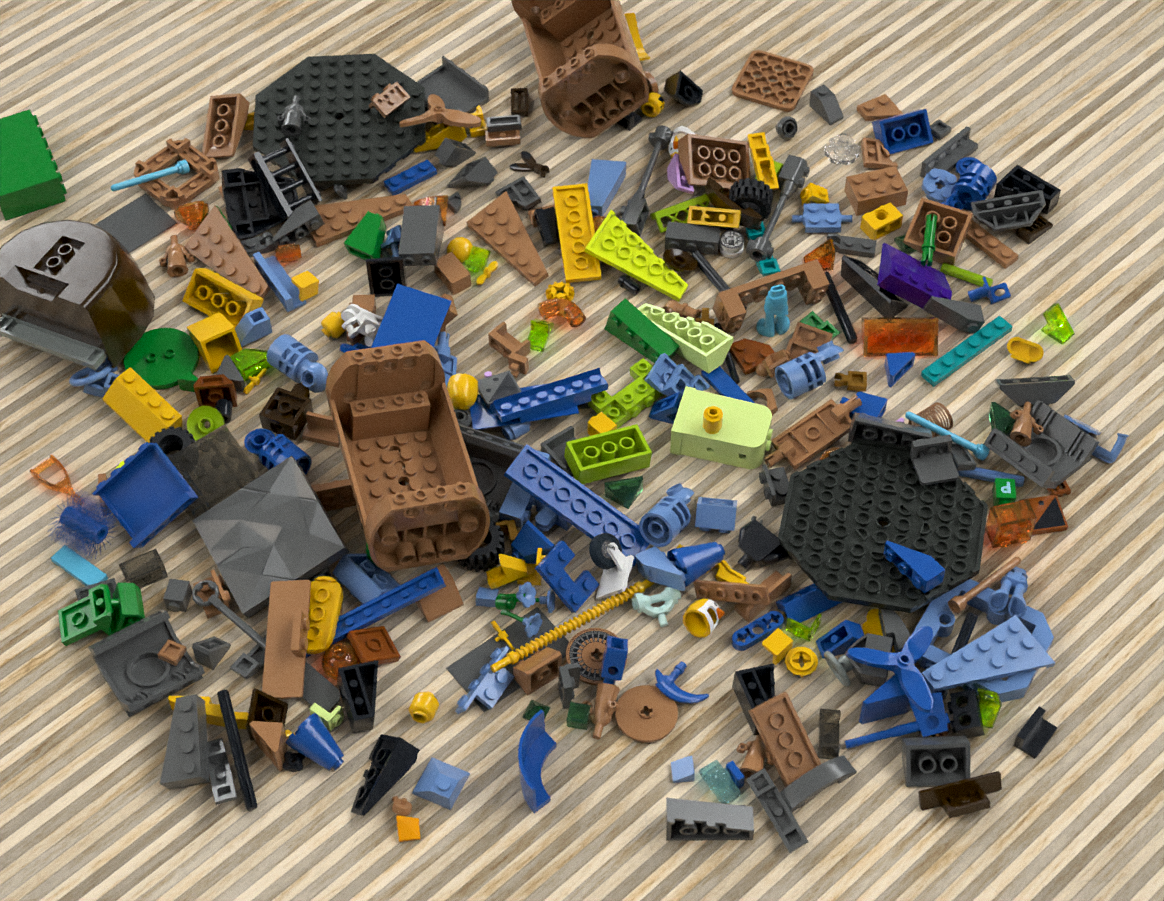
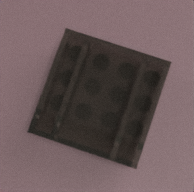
(213, 469)

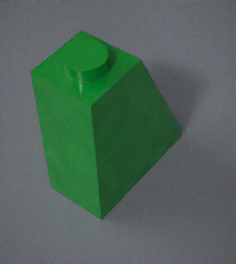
(367, 237)

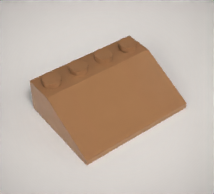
(714, 158)

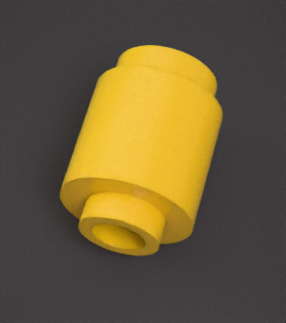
(712, 419)

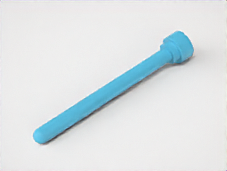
(182, 167)
(979, 450)

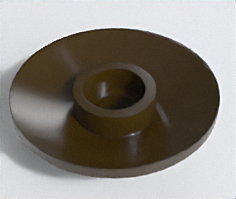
(679, 260)

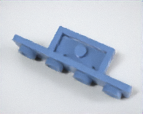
(489, 685)

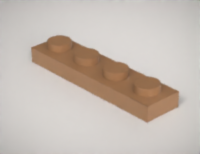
(991, 245)

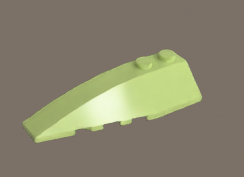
(698, 342)

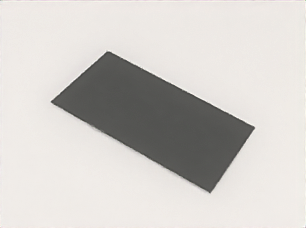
(137, 222)
(468, 667)

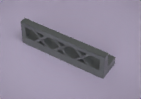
(950, 153)

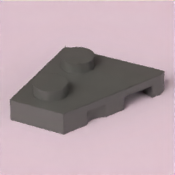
(521, 193)

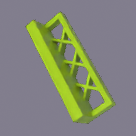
(676, 208)

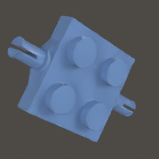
(822, 218)

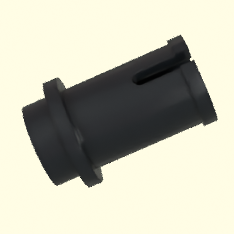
(630, 285)

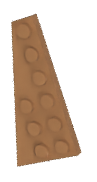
(344, 216)
(505, 233)
(223, 252)

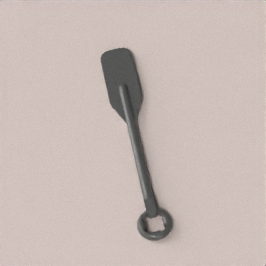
(316, 687)

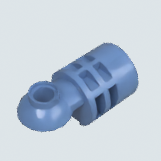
(297, 363)
(806, 370)
(667, 517)

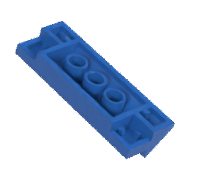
(549, 397)

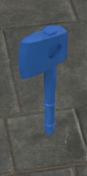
(927, 723)

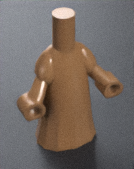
(176, 261)
(1023, 425)
(604, 707)
(755, 756)

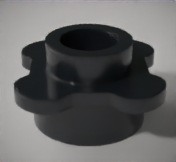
(289, 765)

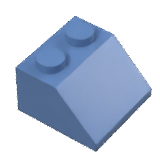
(716, 514)

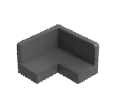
(556, 448)

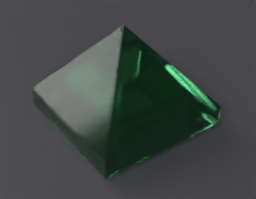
(533, 708)

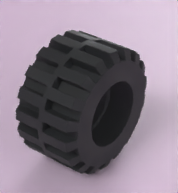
(752, 194)
(172, 439)
(487, 556)

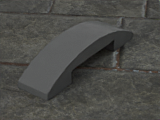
(250, 663)
(220, 772)
(816, 780)
(777, 810)

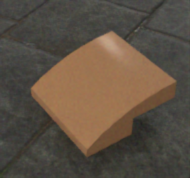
(806, 340)

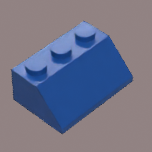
(903, 131)

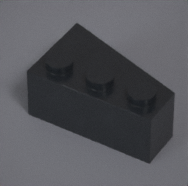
(1022, 181)

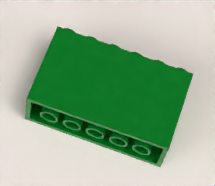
(26, 167)

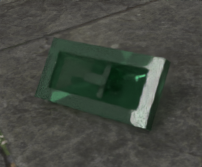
(624, 491)

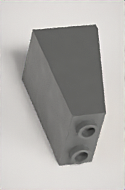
(421, 235)

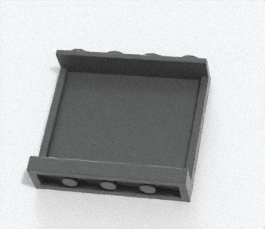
(454, 87)

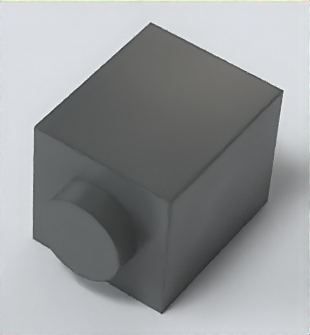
(177, 595)

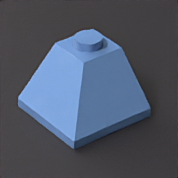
(441, 783)

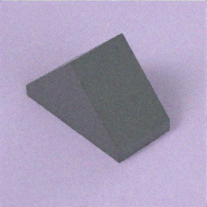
(230, 371)
(210, 651)

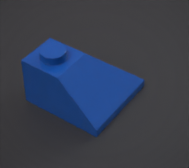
(527, 544)

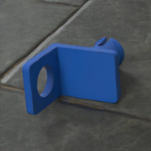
(988, 292)

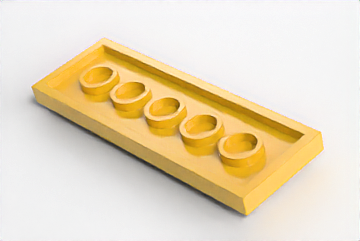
(575, 232)

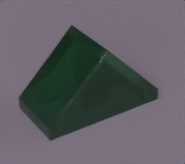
(1000, 418)

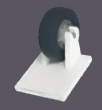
(608, 555)

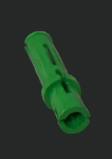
(929, 238)

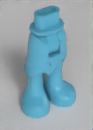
(776, 305)

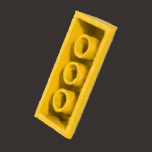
(222, 296)
(141, 405)

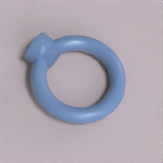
(104, 369)

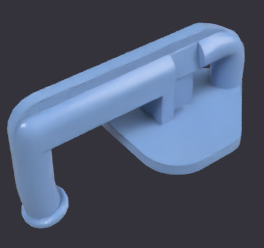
(1100, 452)

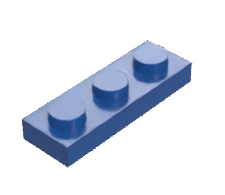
(410, 177)

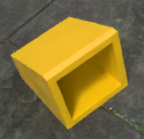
(214, 339)

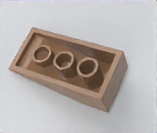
(224, 124)

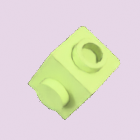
(329, 719)

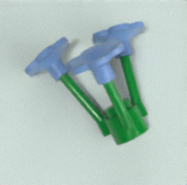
(526, 596)

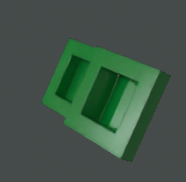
(814, 321)

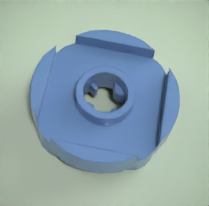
(938, 176)

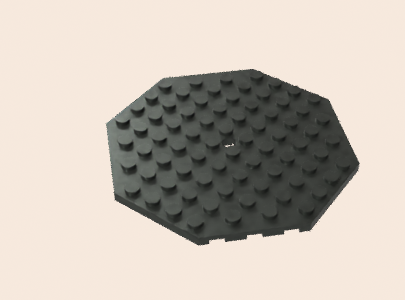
(344, 149)
(836, 534)

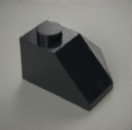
(683, 89)

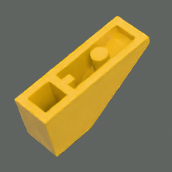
(436, 135)
(714, 217)

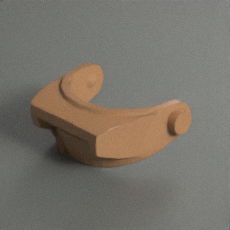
(766, 394)

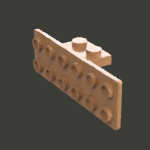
(287, 639)

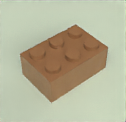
(874, 189)

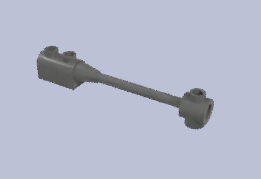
(788, 181)
(637, 210)

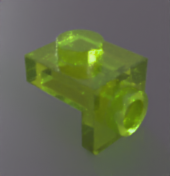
(478, 259)

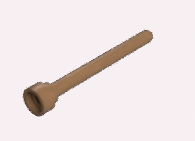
(958, 603)

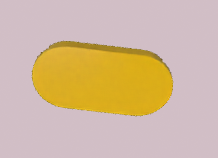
(324, 612)

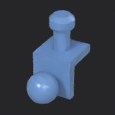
(393, 240)

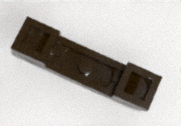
(748, 217)

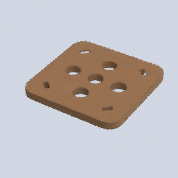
(764, 64)

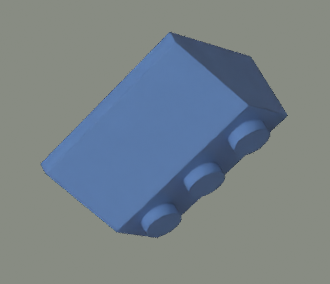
(363, 577)

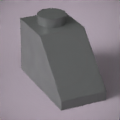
(825, 104)
(453, 152)

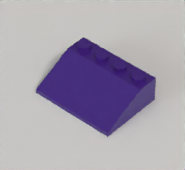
(909, 278)

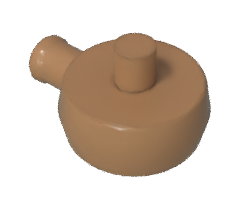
(401, 806)

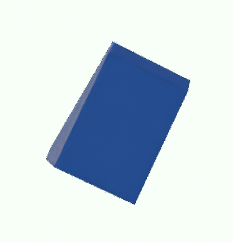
(897, 365)

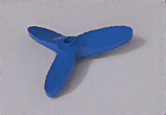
(903, 666)

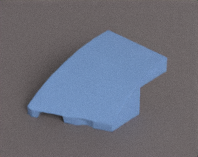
(673, 378)

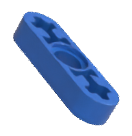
(753, 638)

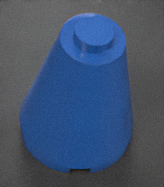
(696, 559)
(316, 743)

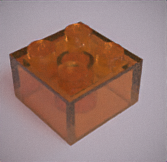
(1010, 523)

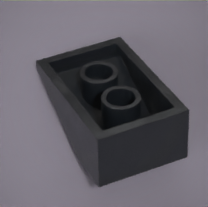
(385, 275)

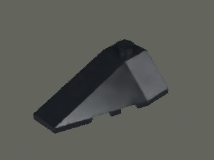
(389, 763)

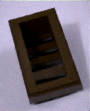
(1028, 236)

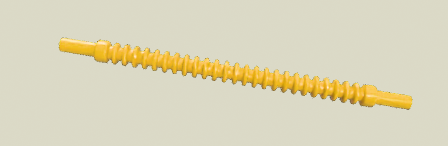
(513, 657)

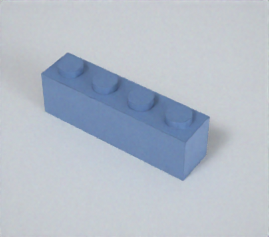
(518, 503)

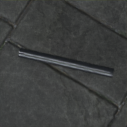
(729, 361)

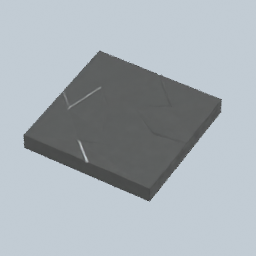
(270, 534)

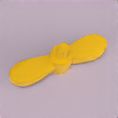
(487, 272)
(255, 380)
(502, 635)

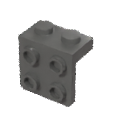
(933, 460)

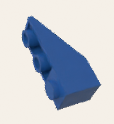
(917, 566)

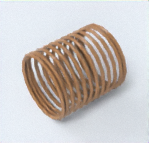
(933, 414)

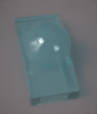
(720, 782)

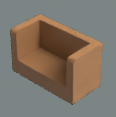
(452, 273)
(505, 343)

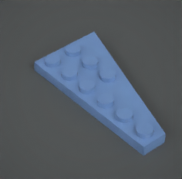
(992, 656)

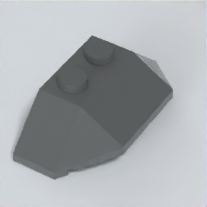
(1009, 211)
(1030, 389)

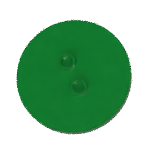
(163, 357)

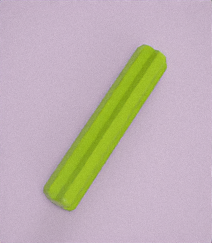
(964, 275)

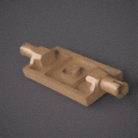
(813, 433)

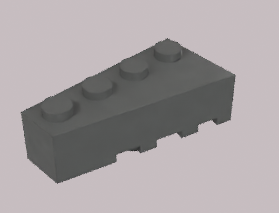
(187, 745)

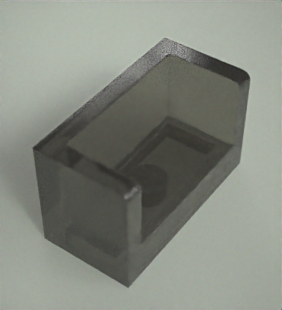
(144, 569)
(828, 734)

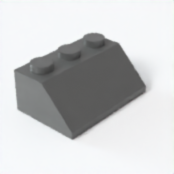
(935, 760)

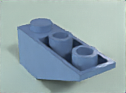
(659, 569)

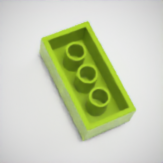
(608, 454)

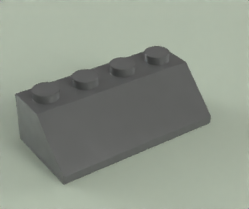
(885, 431)

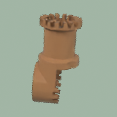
(683, 309)

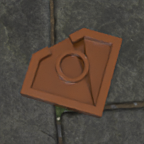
(749, 354)

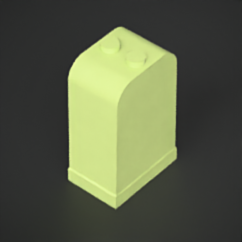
(739, 443)

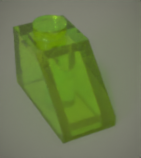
(250, 362)

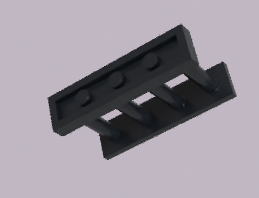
(272, 189)

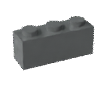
(692, 237)

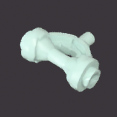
(643, 603)

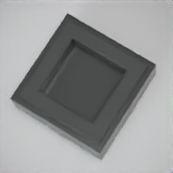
(940, 129)

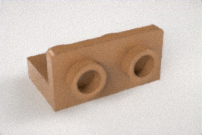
(390, 99)
(206, 592)

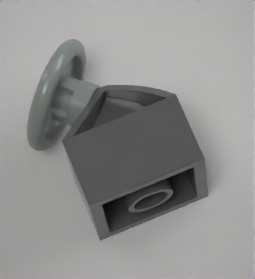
(865, 674)

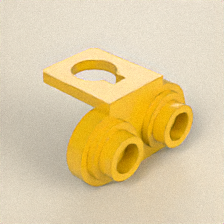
(1024, 350)

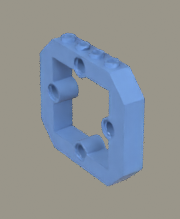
(939, 612)

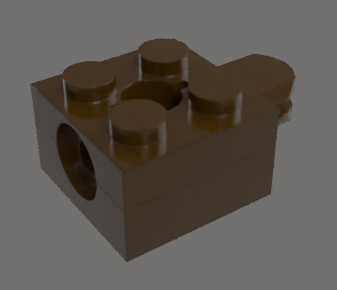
(287, 411)

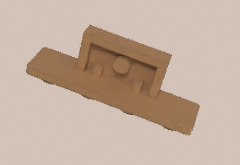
(732, 592)

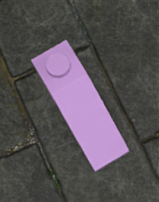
(677, 176)

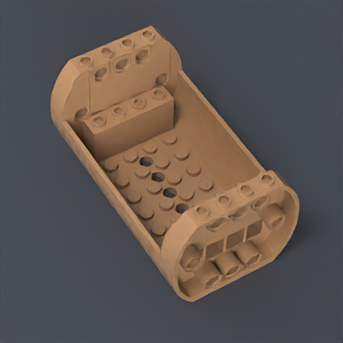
(583, 79)
(400, 402)

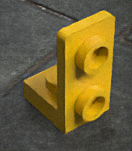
(533, 576)

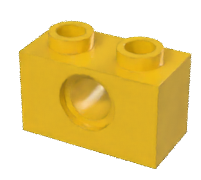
(881, 221)

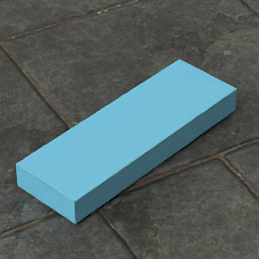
(78, 567)

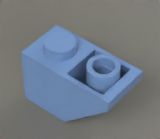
(253, 326)

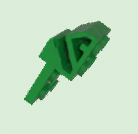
(101, 612)

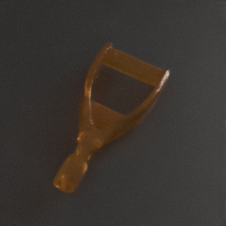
(59, 486)

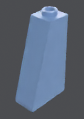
(603, 183)

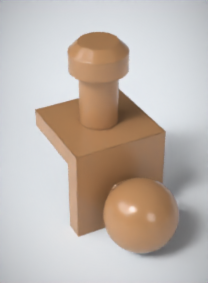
(771, 362)

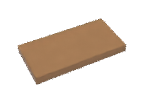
(784, 738)

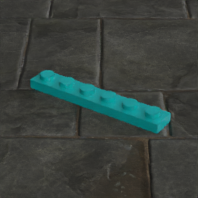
(966, 351)

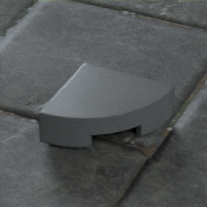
(454, 202)

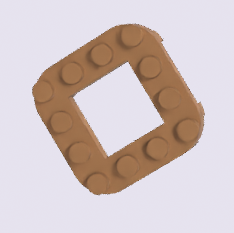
(171, 196)

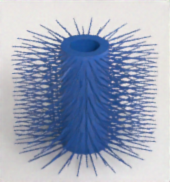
(84, 524)

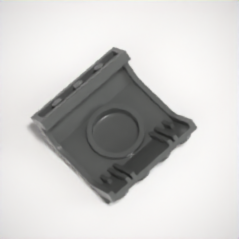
(1051, 454)
(490, 460)
(132, 664)

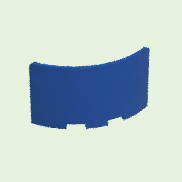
(532, 752)

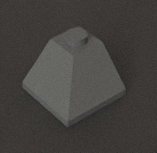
(474, 174)

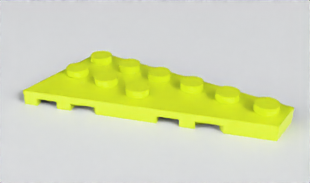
(631, 255)

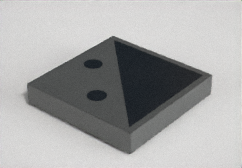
(497, 387)

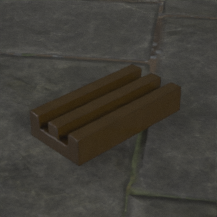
(520, 111)

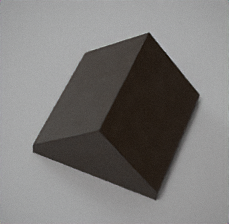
(265, 709)

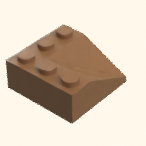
(950, 230)

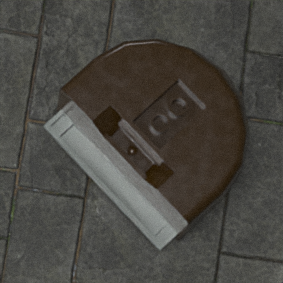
(73, 293)

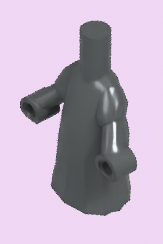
(292, 118)

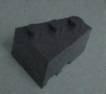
(753, 688)
(358, 692)

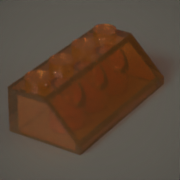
(899, 335)

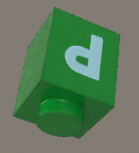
(1003, 491)

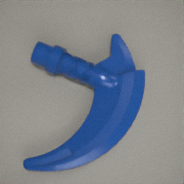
(671, 690)

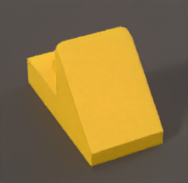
(509, 571)

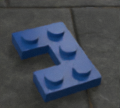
(570, 592)

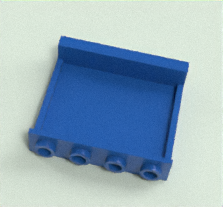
(146, 493)

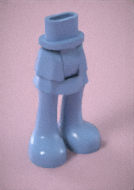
(1015, 584)

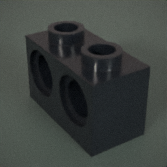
(969, 713)

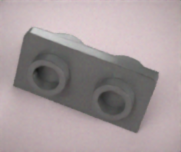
(775, 484)
(568, 680)

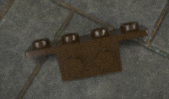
(962, 796)

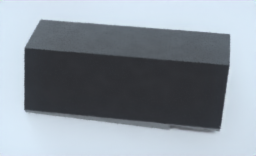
(865, 282)

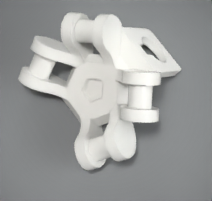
(368, 323)

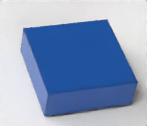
(736, 774)

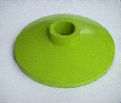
(198, 418)

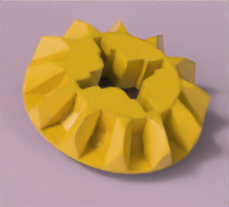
(568, 291)
(809, 658)

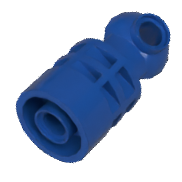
(972, 186)
(274, 449)

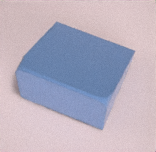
(486, 597)
(683, 770)

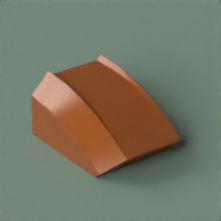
(214, 387)

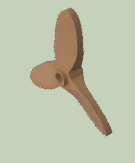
(439, 114)

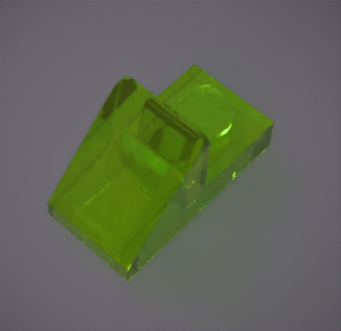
(1057, 324)
(539, 334)

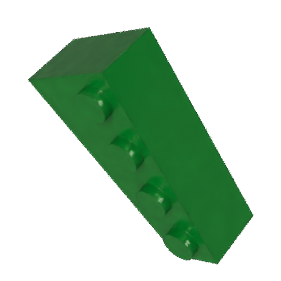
(639, 332)

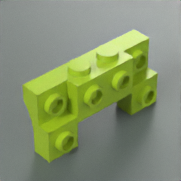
(630, 400)

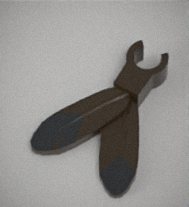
(529, 165)

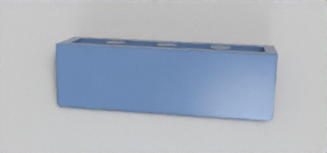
(278, 281)

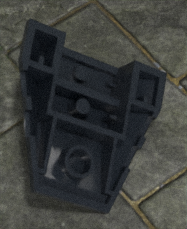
(247, 203)

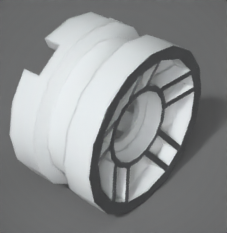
(731, 243)

